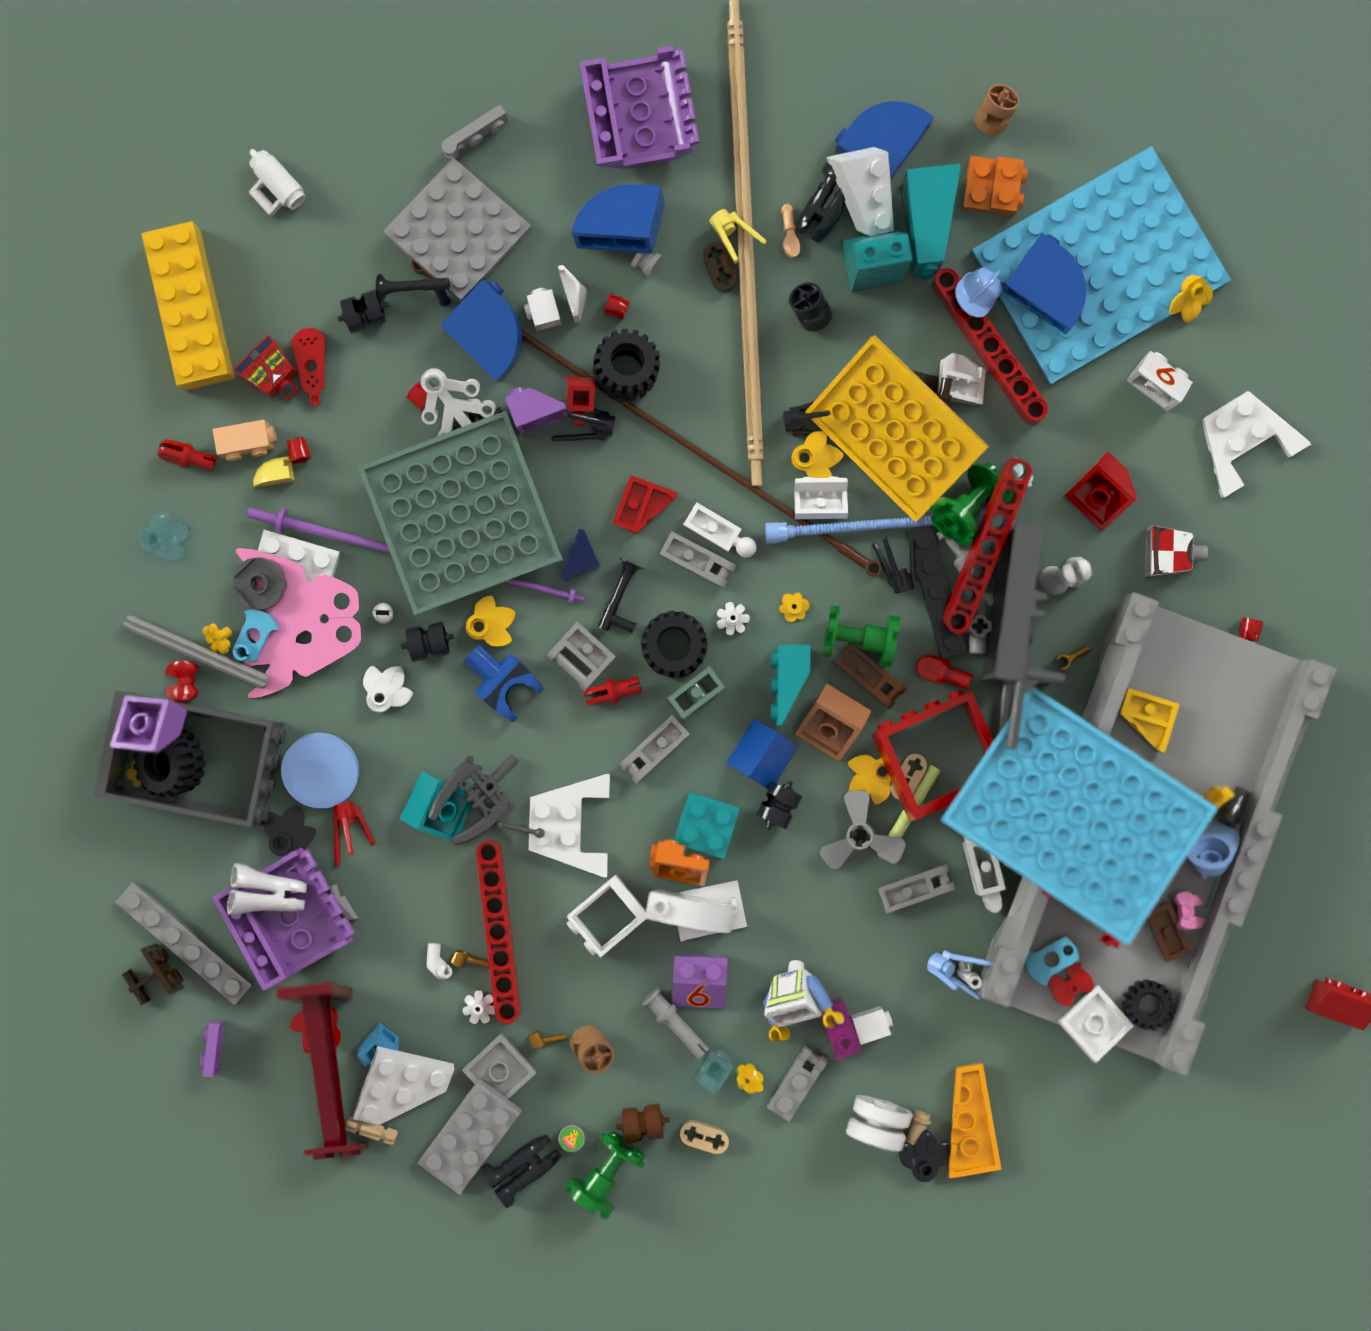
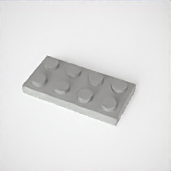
(469, 1136)

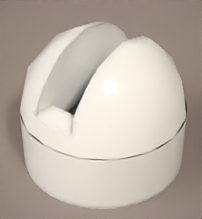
(383, 619)

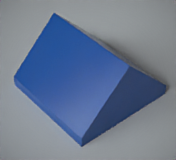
(762, 754)

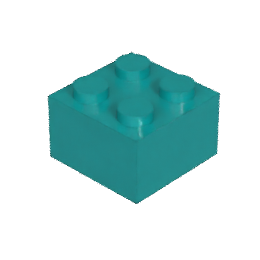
(706, 825)

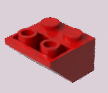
(1340, 1004)

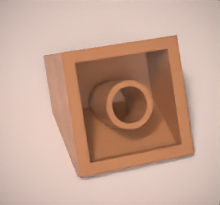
(833, 722)

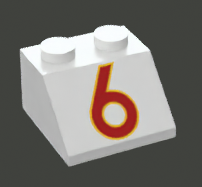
(1160, 380)

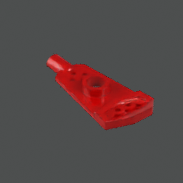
(310, 353)

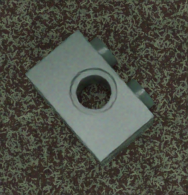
(696, 692)

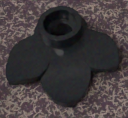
(290, 827)
(925, 1153)

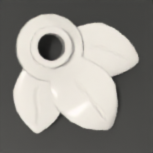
(388, 685)

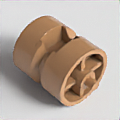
(996, 109)
(592, 1049)

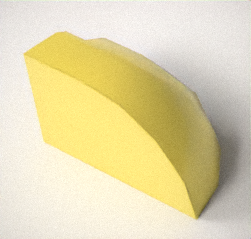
(274, 472)

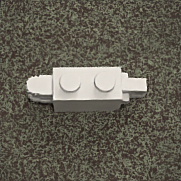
(985, 875)

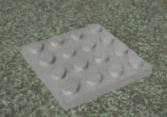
(457, 229)

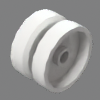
(879, 1123)

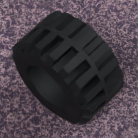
(630, 345)
(690, 627)
(179, 776)

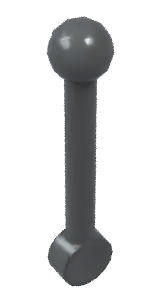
(539, 832)

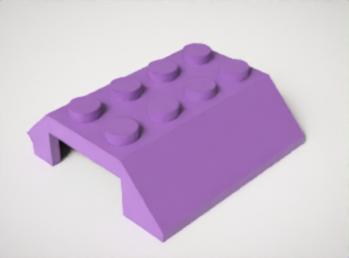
(640, 109)
(286, 942)

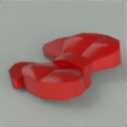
(185, 672)
(1079, 981)

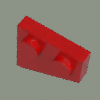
(641, 504)

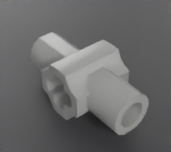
(977, 642)

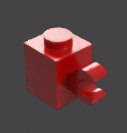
(580, 396)

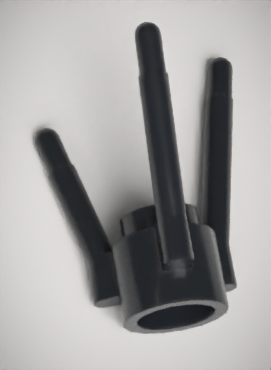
(795, 419)
(602, 423)
(898, 579)

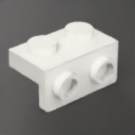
(821, 498)

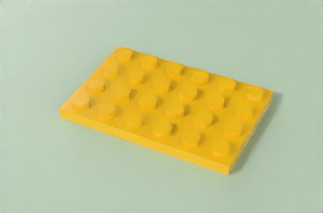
(896, 429)

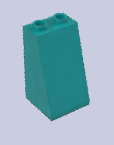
(928, 214)
(876, 260)

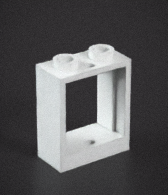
(626, 896)

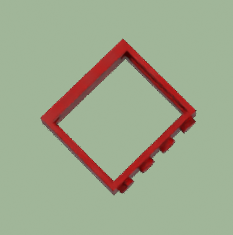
(910, 718)

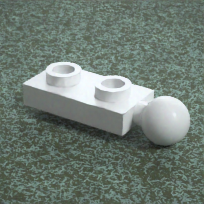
(719, 531)

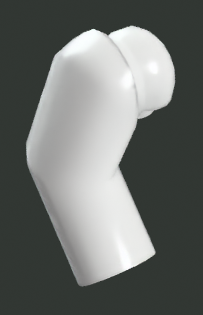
(436, 964)
(966, 974)

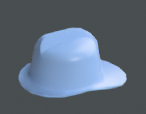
(978, 291)
(1214, 850)

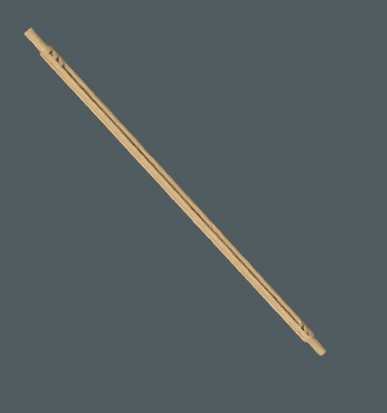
(745, 243)

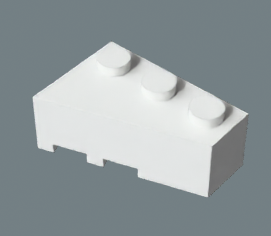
(866, 187)

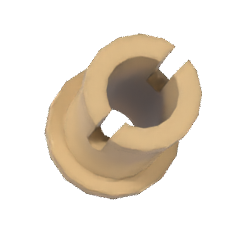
(919, 1123)

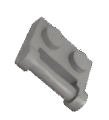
(587, 649)

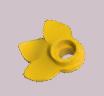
(1192, 296)
(820, 456)
(495, 622)
(868, 778)

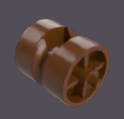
(637, 1123)

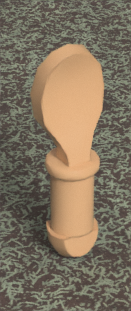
(791, 243)

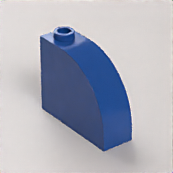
(889, 127)
(621, 219)
(1049, 283)
(487, 329)

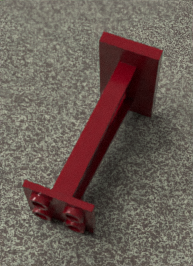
(322, 1047)

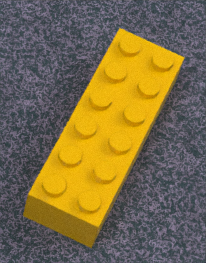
(188, 306)

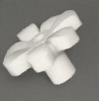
(732, 625)
(481, 1002)

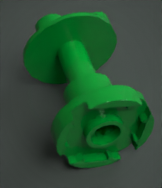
(958, 517)
(871, 638)
(593, 1191)

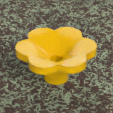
(749, 1079)

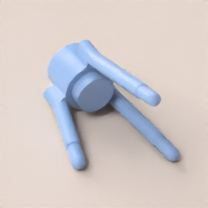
(943, 968)

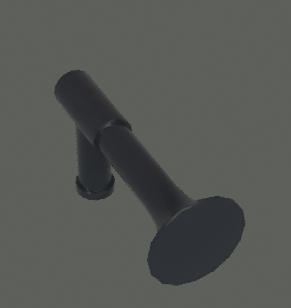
(439, 285)
(609, 616)

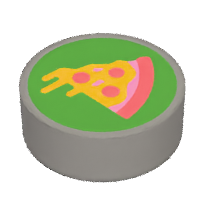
(571, 1137)

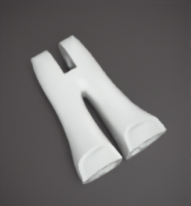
(1071, 574)
(244, 902)

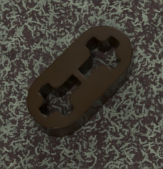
(714, 269)

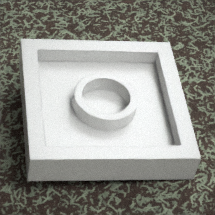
(1095, 1023)

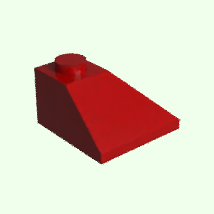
(1103, 491)

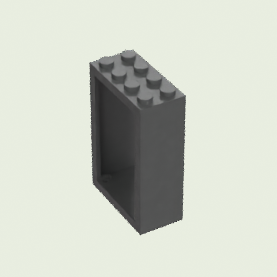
(113, 764)

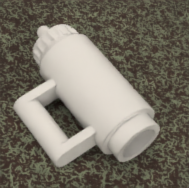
(277, 180)

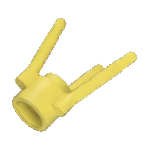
(724, 226)

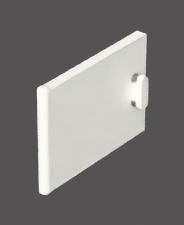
(721, 893)

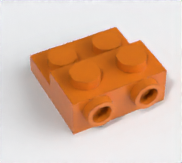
(994, 185)
(671, 865)

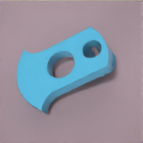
(261, 621)
(1040, 970)

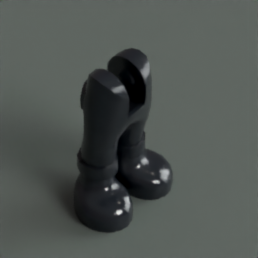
(814, 208)
(525, 1155)

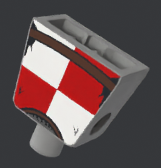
(1171, 551)

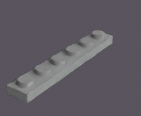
(184, 943)

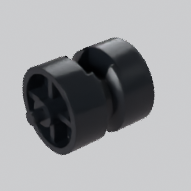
(810, 306)
(363, 311)
(433, 641)
(779, 805)

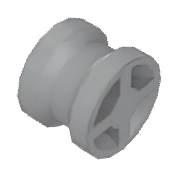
(646, 262)

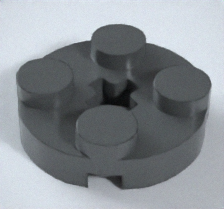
(245, 583)

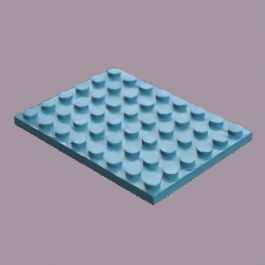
(1134, 254)
(1080, 816)

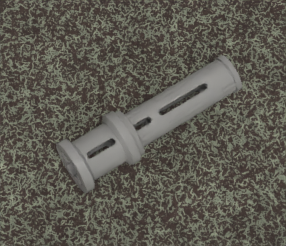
(667, 1014)

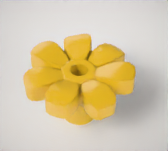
(217, 638)

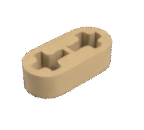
(916, 776)
(703, 1143)

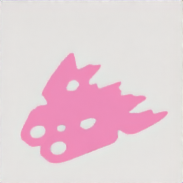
(298, 612)

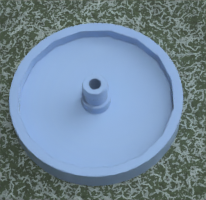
(320, 770)

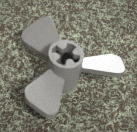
(888, 847)

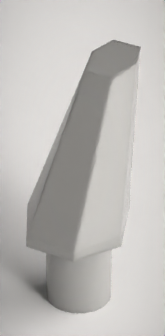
(343, 902)

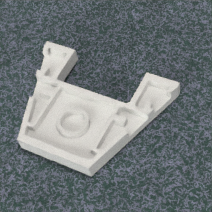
(1240, 428)
(560, 817)

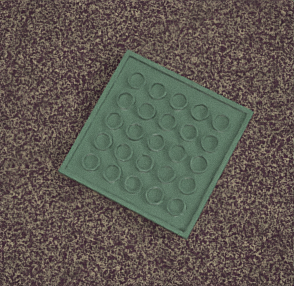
(460, 513)

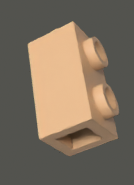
(244, 439)

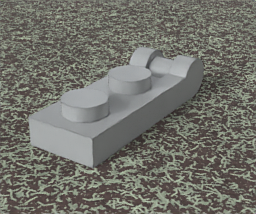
(474, 132)
(696, 559)
(655, 748)
(915, 888)
(796, 1083)

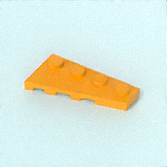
(972, 1126)

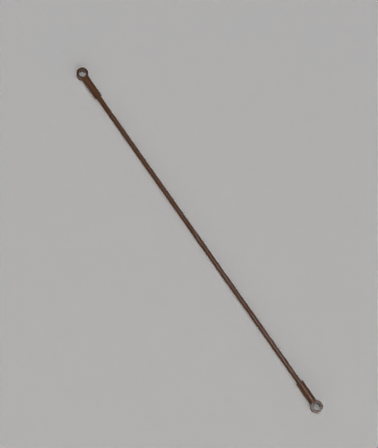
(843, 548)

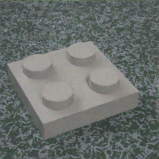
(500, 1067)

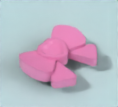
(1185, 903)

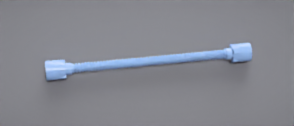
(780, 532)

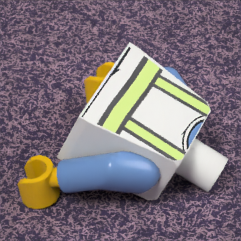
(796, 998)

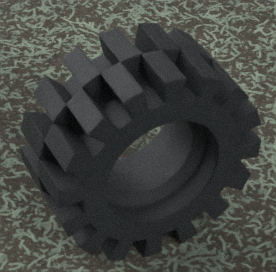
(1164, 1010)

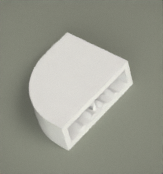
(690, 911)

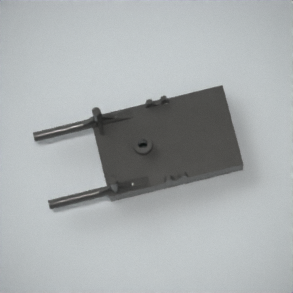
(1011, 634)

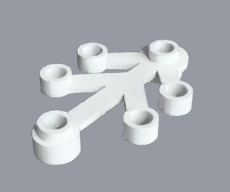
(453, 406)

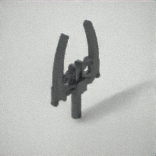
(484, 788)

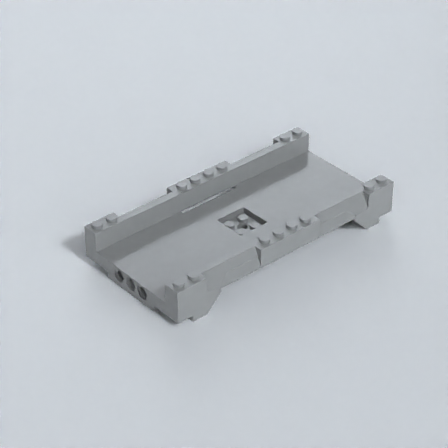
(1233, 728)

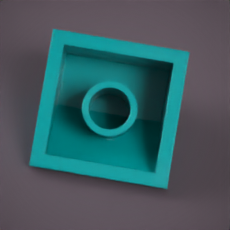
(452, 816)

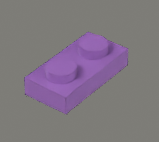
(211, 1058)

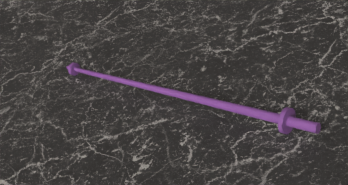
(282, 521)

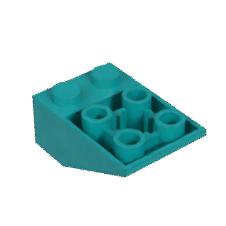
(792, 670)

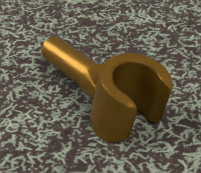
(1072, 656)
(460, 957)
(537, 1040)

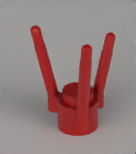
(343, 816)

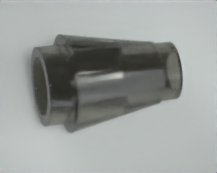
(1232, 810)

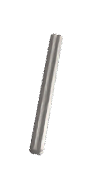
(196, 651)

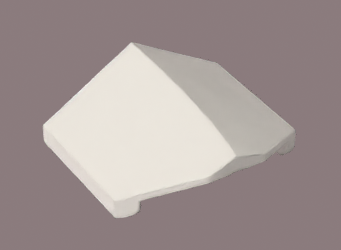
(575, 293)
(967, 379)

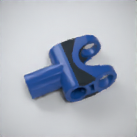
(500, 679)

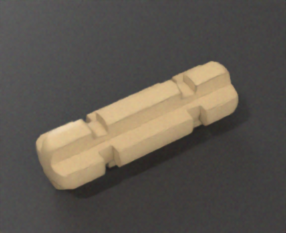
(372, 1131)

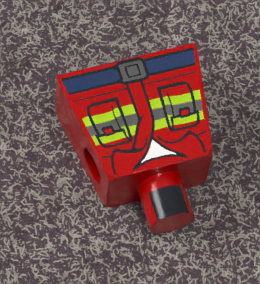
(269, 370)

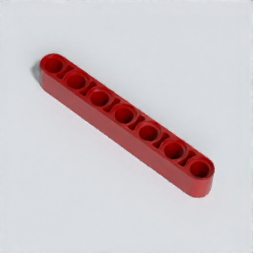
(992, 359)
(987, 532)
(496, 944)

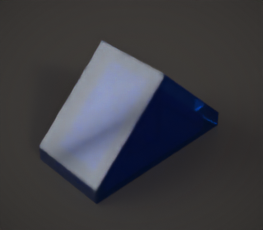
(581, 558)

